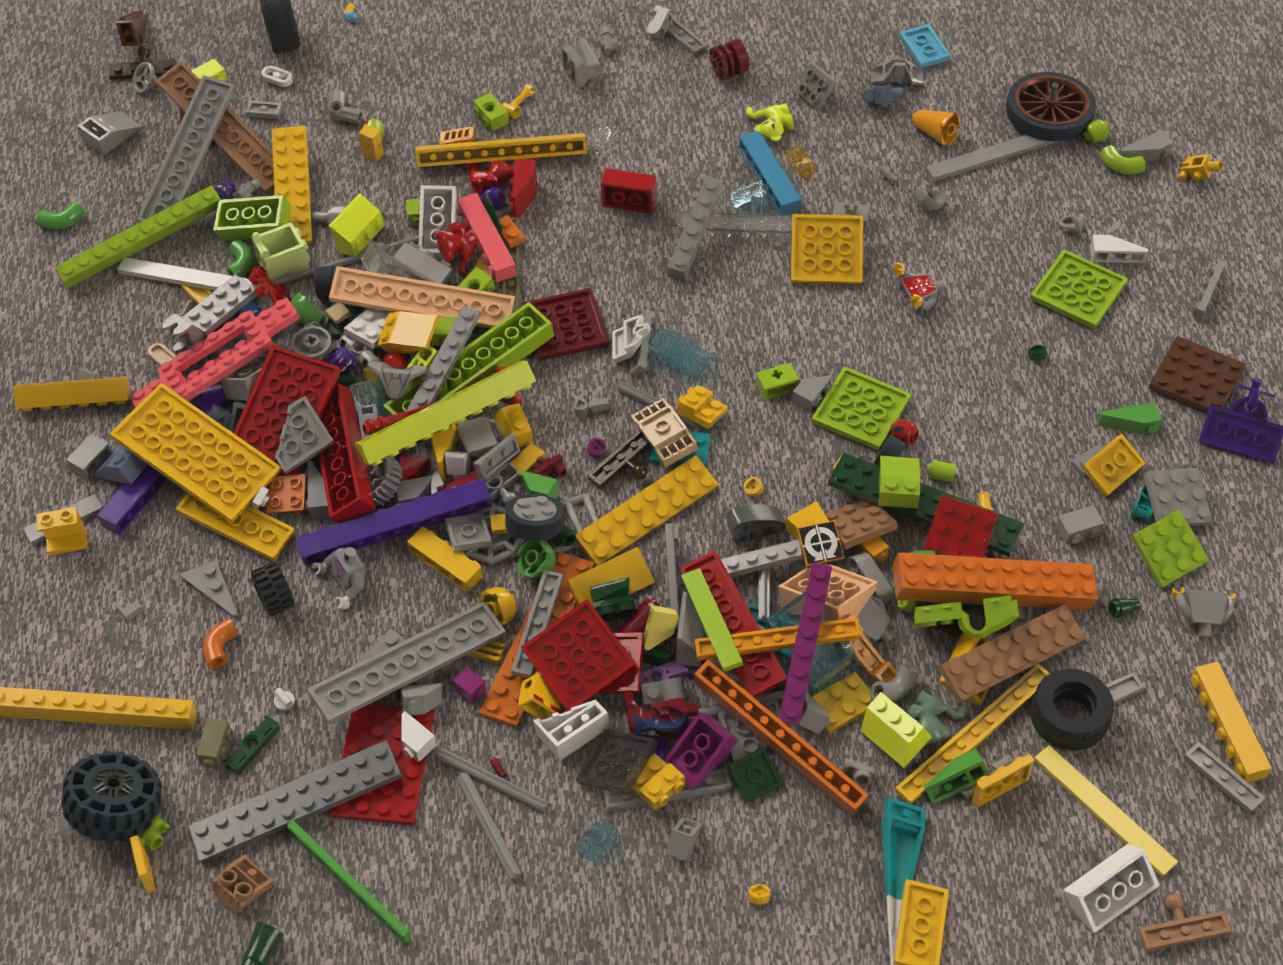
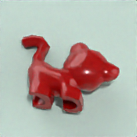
(493, 177)
(456, 240)

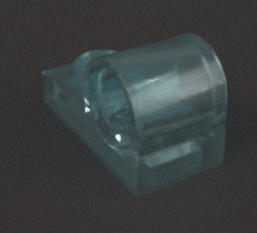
(754, 193)

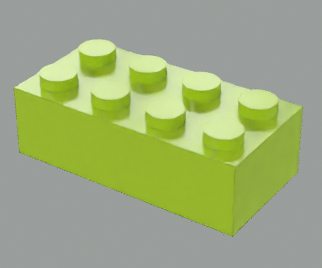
(244, 216)

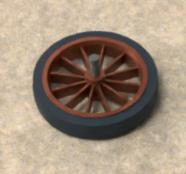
(1050, 106)

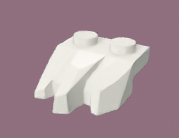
(628, 338)

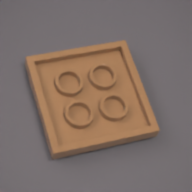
(861, 522)

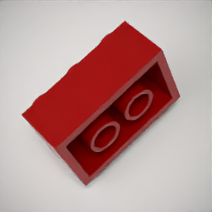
(629, 191)

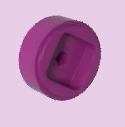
(596, 447)

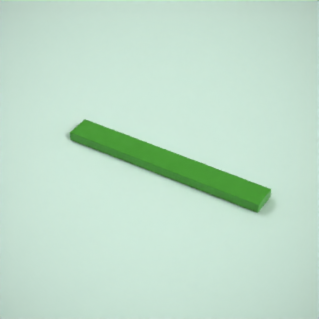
(349, 882)

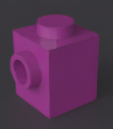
(469, 685)

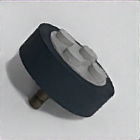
(534, 517)

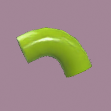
(1121, 164)

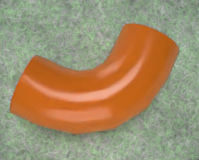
(215, 641)

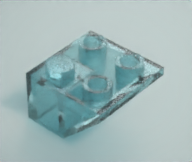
(370, 393)

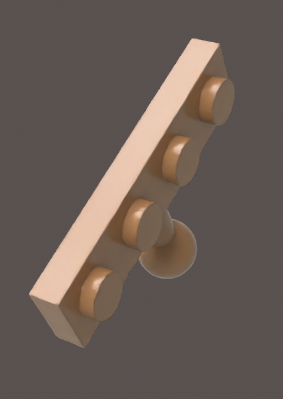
(1183, 929)

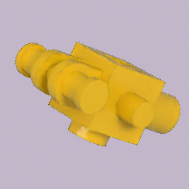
(1198, 167)

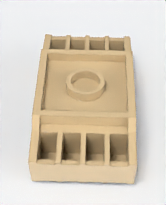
(665, 432)

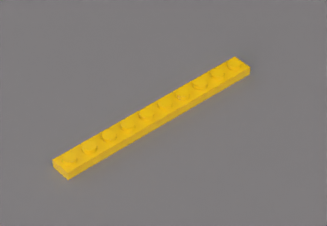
(973, 733)

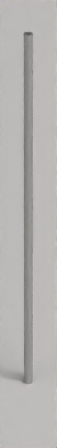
(348, 260)

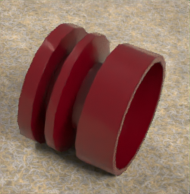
(729, 59)

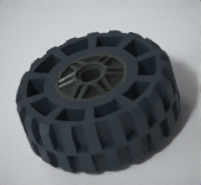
(111, 796)

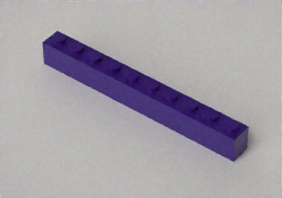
(133, 497)
(394, 521)

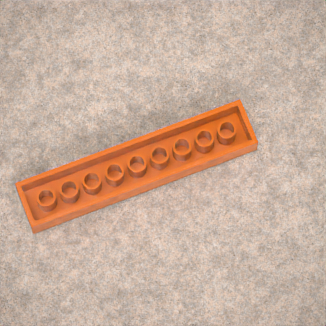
(976, 578)

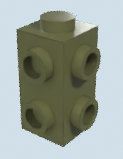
(213, 742)

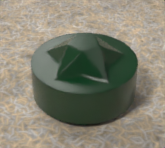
(1037, 352)

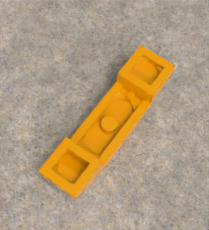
(870, 659)

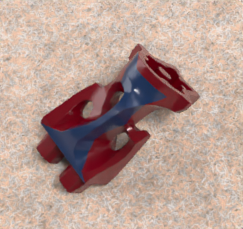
(669, 722)

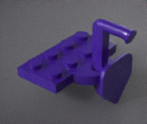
(1244, 430)

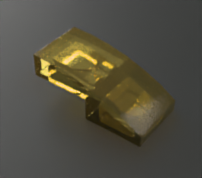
(801, 161)

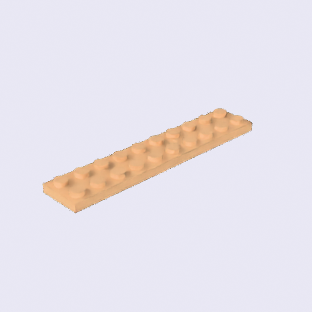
(417, 296)

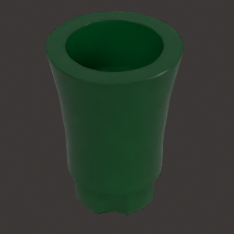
(262, 944)

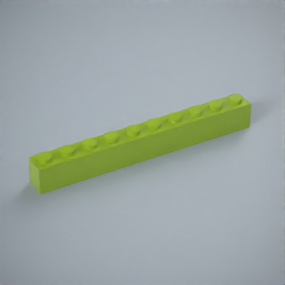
(138, 237)

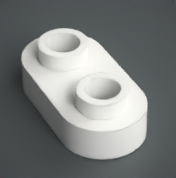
(277, 76)

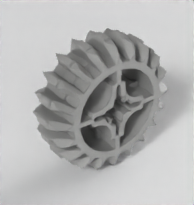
(384, 479)

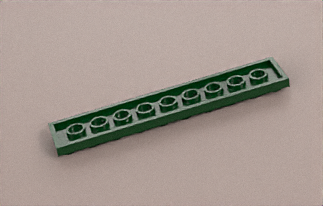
(862, 480)

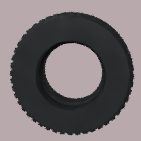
(280, 25)
(1065, 732)

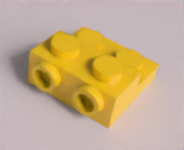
(700, 407)
(658, 782)

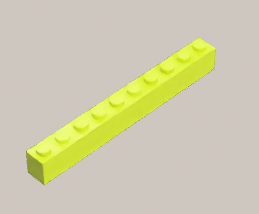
(445, 412)

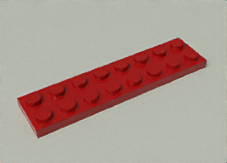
(759, 670)

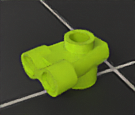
(151, 837)

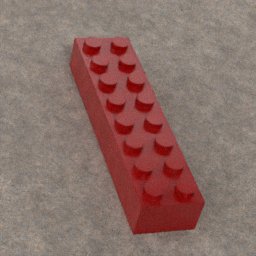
(342, 466)

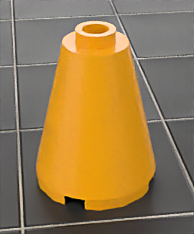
(938, 125)

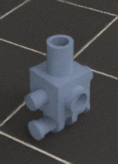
(882, 94)

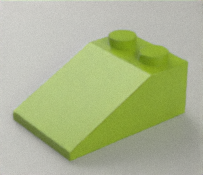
(899, 482)

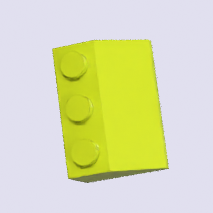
(356, 226)
(893, 730)

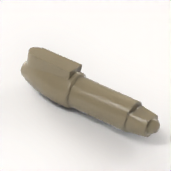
(187, 308)

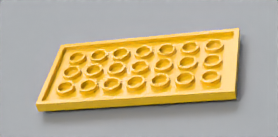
(195, 452)

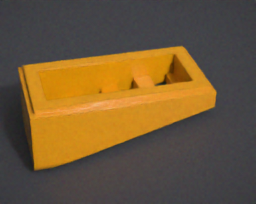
(466, 135)

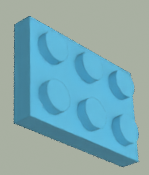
(924, 46)

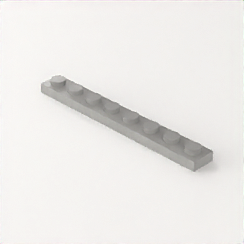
(446, 358)

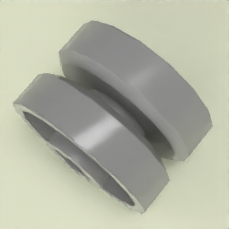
(312, 342)

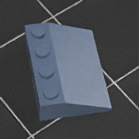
(121, 466)

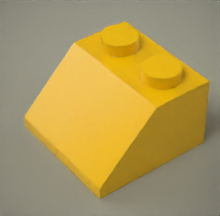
(513, 421)

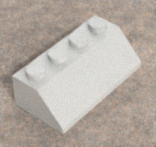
(1112, 887)

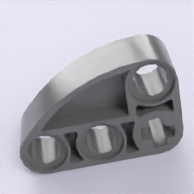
(754, 522)

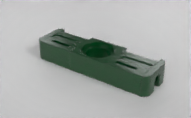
(262, 734)

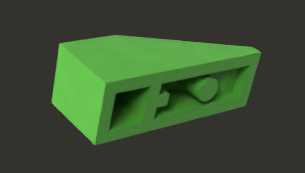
(1134, 419)
(956, 776)

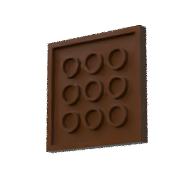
(1197, 375)

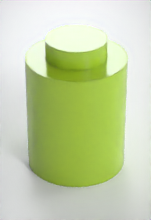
(942, 471)

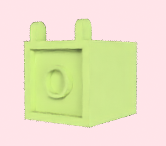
(281, 251)

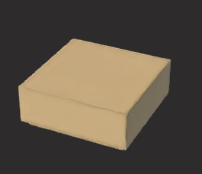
(338, 313)

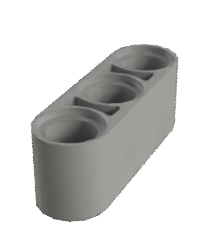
(865, 566)

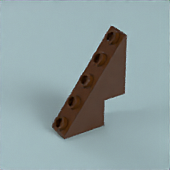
(132, 28)

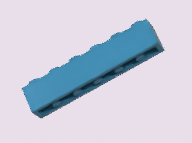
(768, 170)

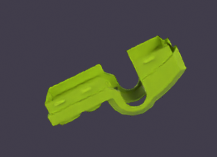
(998, 614)

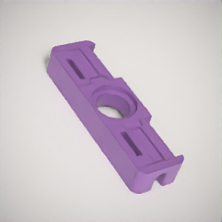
(667, 671)

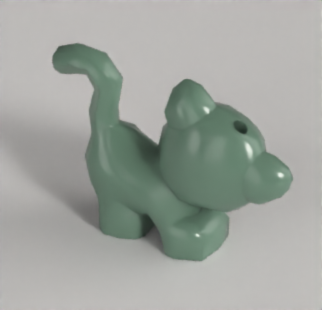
(926, 709)

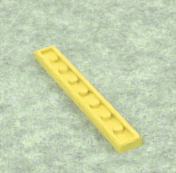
(1104, 809)

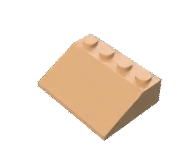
(845, 593)

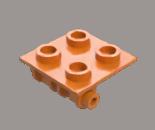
(287, 494)

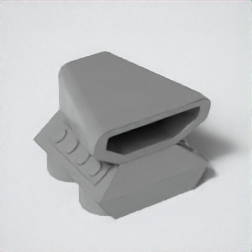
(580, 62)

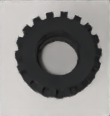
(272, 588)

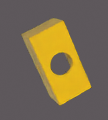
(371, 143)

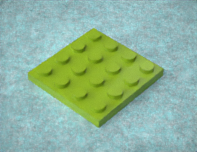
(1078, 289)
(861, 408)

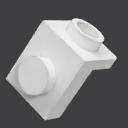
(260, 499)

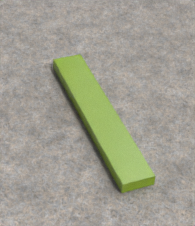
(712, 620)

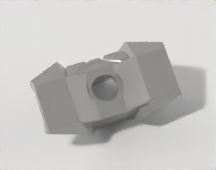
(897, 71)
(396, 380)

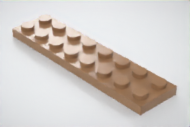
(1011, 653)

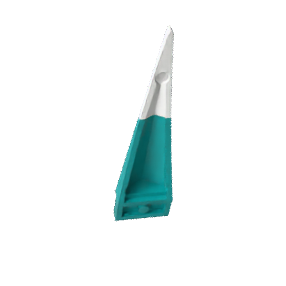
(902, 838)

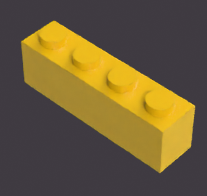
(442, 559)

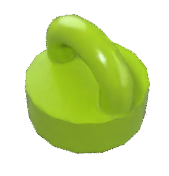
(907, 605)

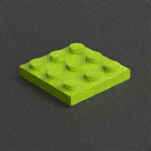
(1169, 548)

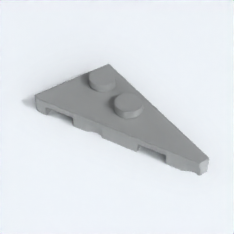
(211, 583)

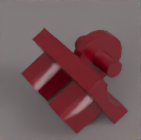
(550, 466)

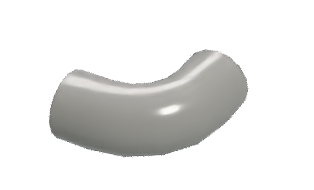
(898, 686)

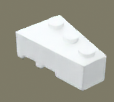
(572, 729)

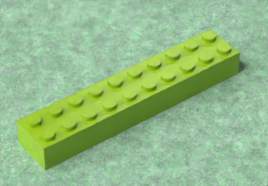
(498, 347)

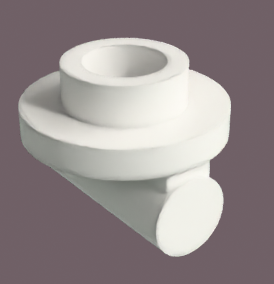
(283, 700)

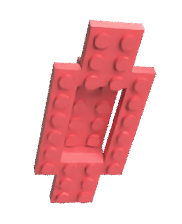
(258, 334)

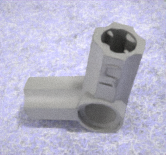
(339, 112)

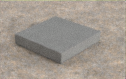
(468, 532)

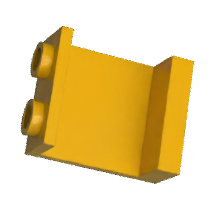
(62, 530)

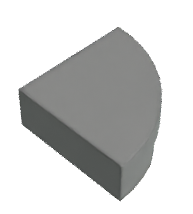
(129, 610)

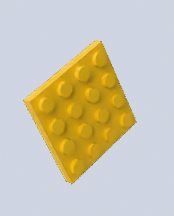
(827, 249)

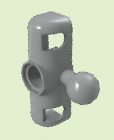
(361, 352)
(497, 485)

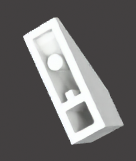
(1115, 250)

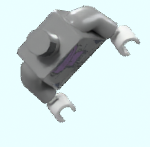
(347, 571)

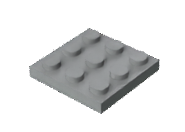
(1178, 490)

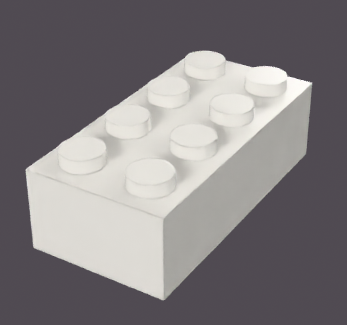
(437, 212)

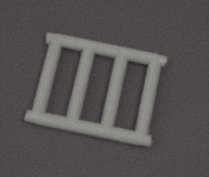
(567, 504)

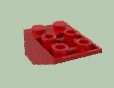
(523, 185)

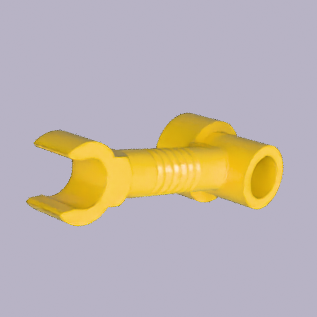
(513, 108)

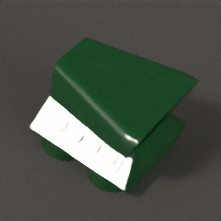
(613, 599)

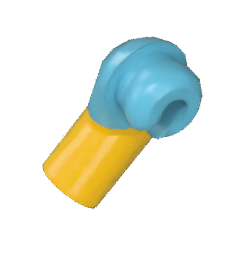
(348, 13)

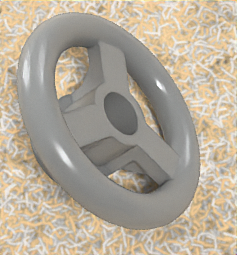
(147, 77)

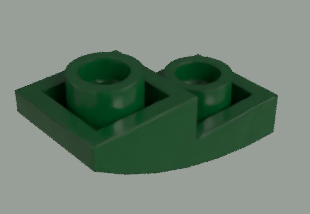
(656, 656)

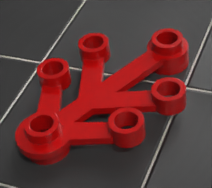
(274, 290)

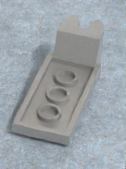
(210, 312)

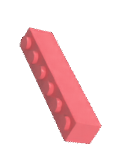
(488, 239)

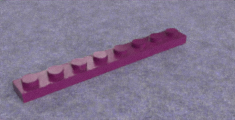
(805, 644)

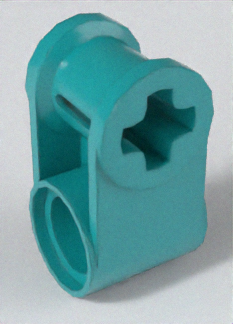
(1142, 507)

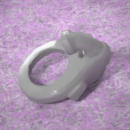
(1075, 228)

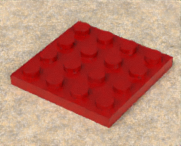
(578, 655)

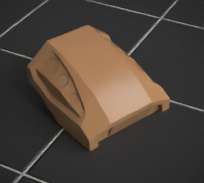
(240, 884)

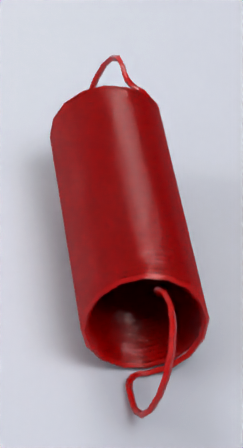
(497, 767)

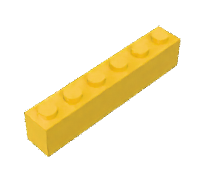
(71, 393)
(1230, 722)

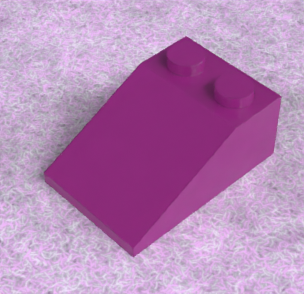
(701, 749)

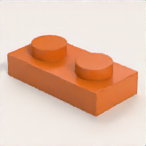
(510, 233)

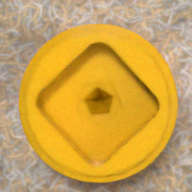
(753, 487)
(759, 894)

